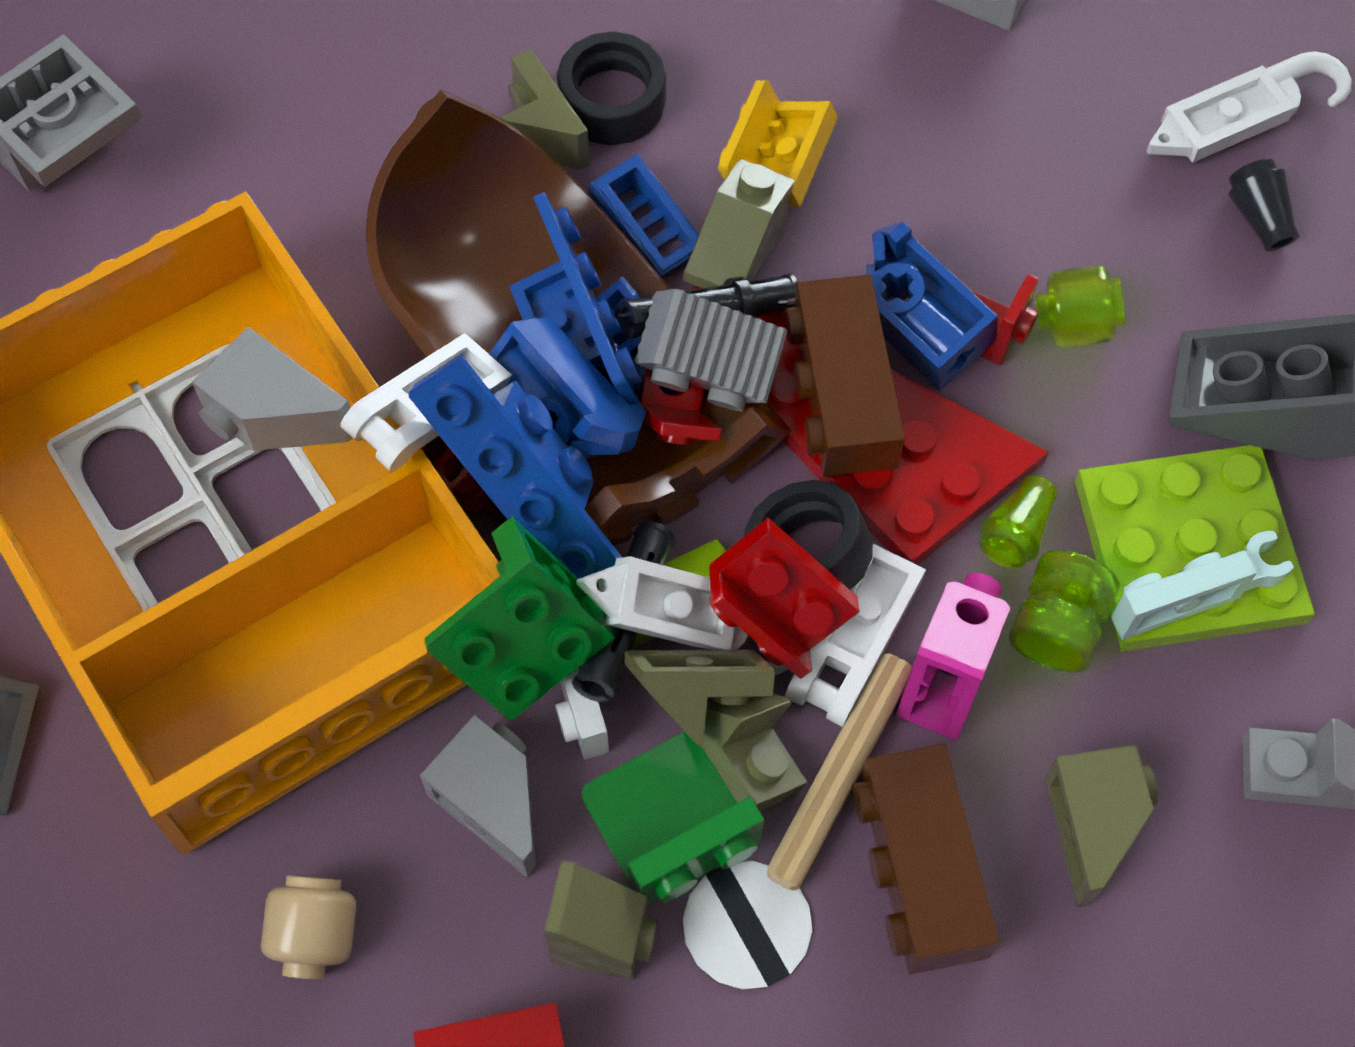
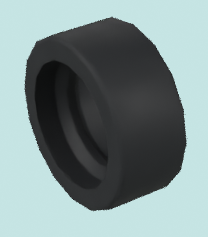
(620, 53)
(820, 501)

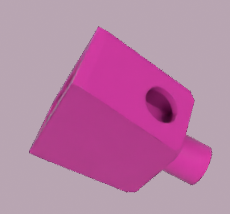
(960, 643)

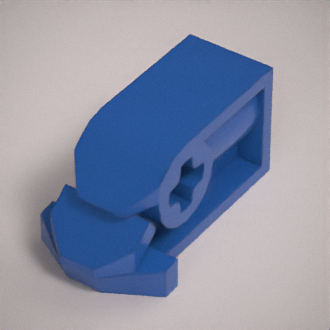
(942, 321)
(577, 396)

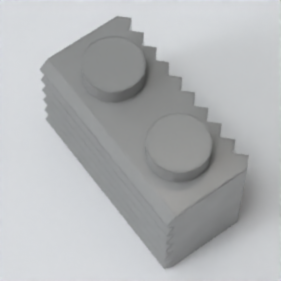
(710, 348)

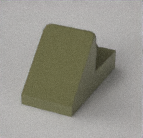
(545, 113)
(687, 677)
(750, 752)

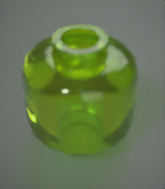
(1081, 306)

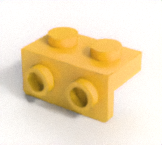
(780, 136)

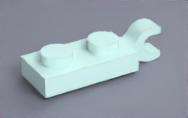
(1200, 587)

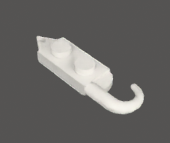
(1243, 107)
(662, 605)

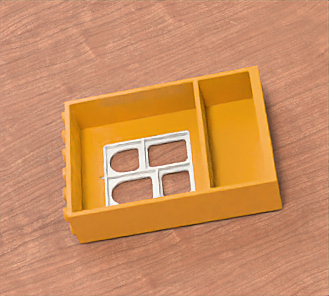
(290, 644)

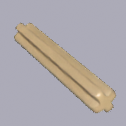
(839, 772)

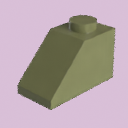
(740, 225)
(1099, 811)
(598, 924)

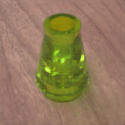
(1017, 526)

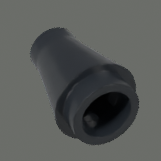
(1265, 202)

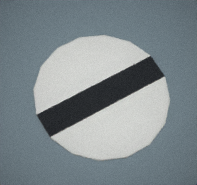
(746, 926)

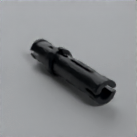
(750, 297)
(601, 672)

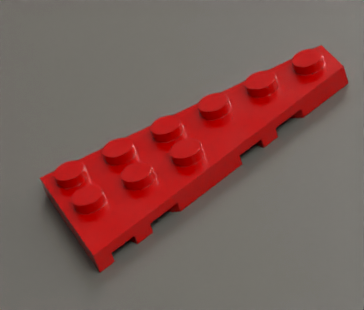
(947, 470)

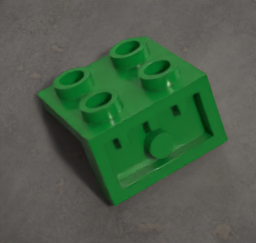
(521, 628)

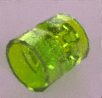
(1064, 611)

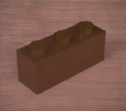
(845, 376)
(925, 860)

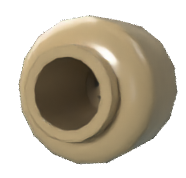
(308, 925)

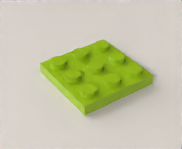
(1184, 506)

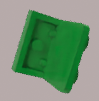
(671, 819)

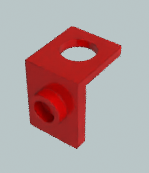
(1013, 321)
(677, 415)

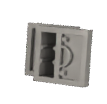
(58, 113)

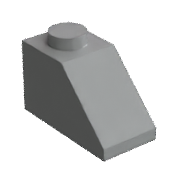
(268, 398)
(487, 789)

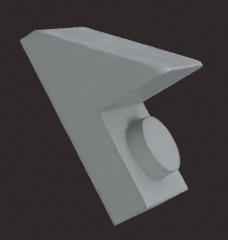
(1301, 766)

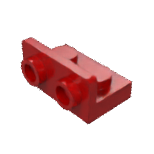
(779, 596)

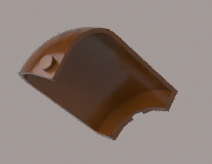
(461, 225)

